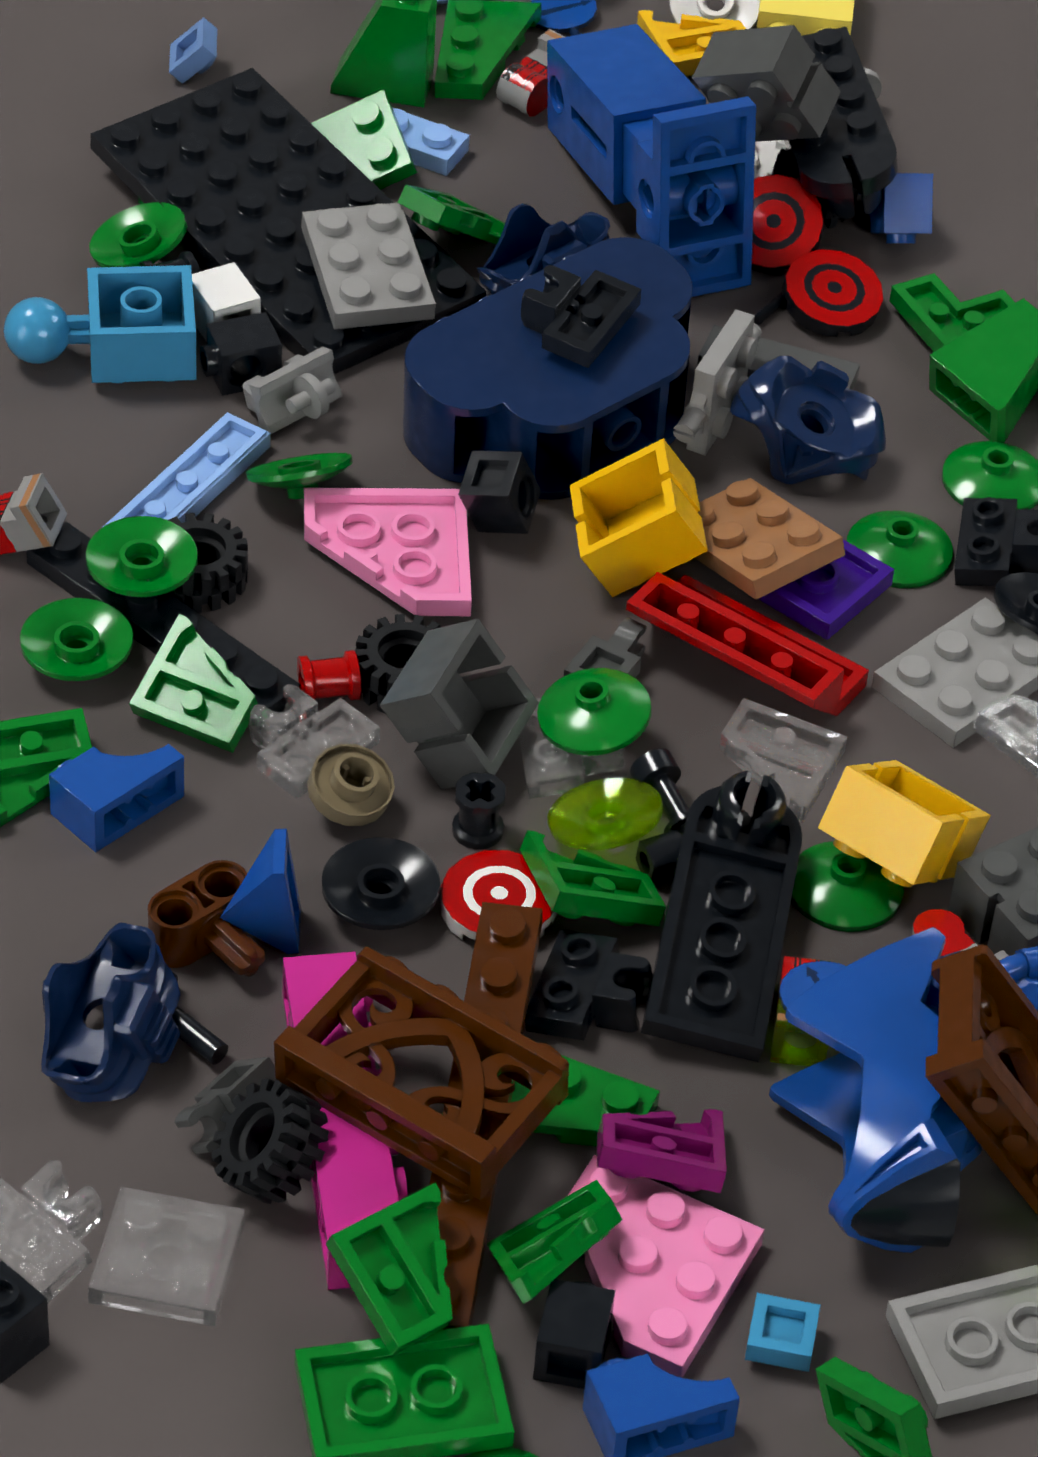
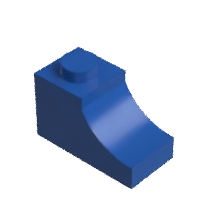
(905, 208)
(112, 794)
(655, 1414)

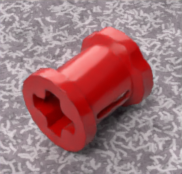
(330, 676)

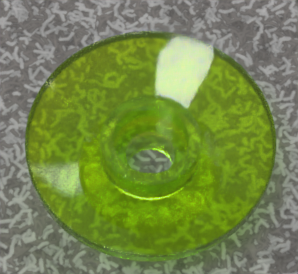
(605, 813)

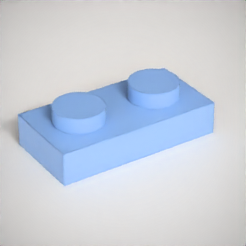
(431, 143)

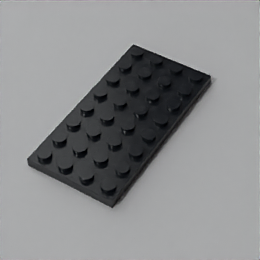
(242, 176)

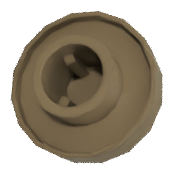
(350, 785)

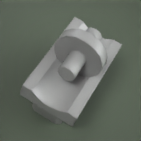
(294, 391)

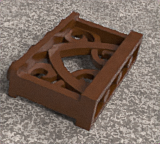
(422, 1016)
(989, 1061)

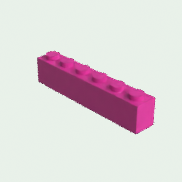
(356, 1168)

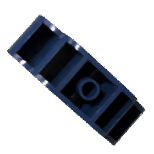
(492, 387)

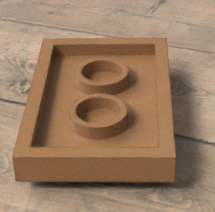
(763, 539)

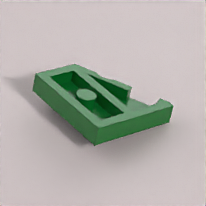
(31, 751)
(554, 1239)

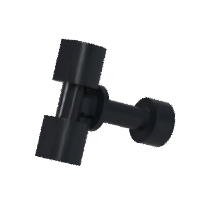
(659, 853)

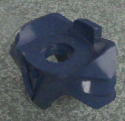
(532, 244)
(811, 420)
(138, 1006)

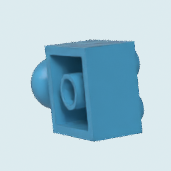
(135, 325)

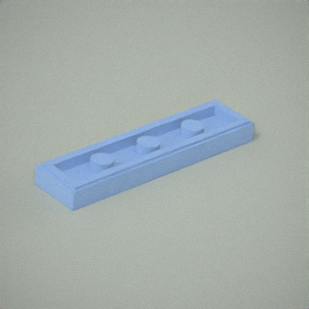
(201, 471)

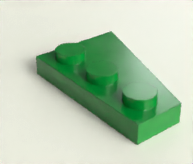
(477, 43)

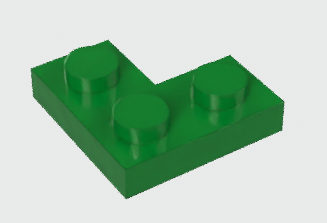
(938, 313)

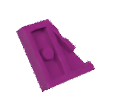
(657, 1148)

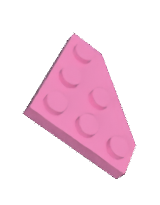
(397, 541)
(669, 1266)

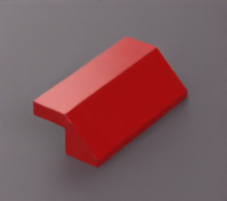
(750, 642)

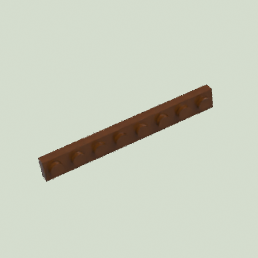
(501, 986)

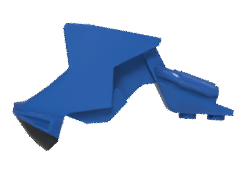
(874, 1098)

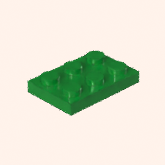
(419, 1403)

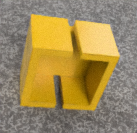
(638, 518)
(902, 822)

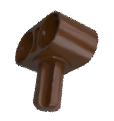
(189, 920)

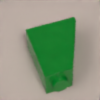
(391, 53)
(990, 371)

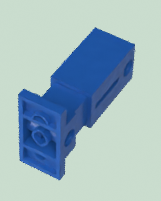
(660, 147)

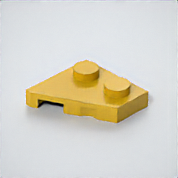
(684, 41)

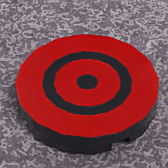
(784, 223)
(832, 292)

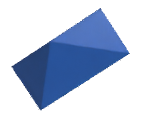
(269, 897)

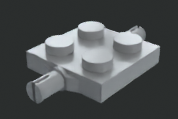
(716, 381)

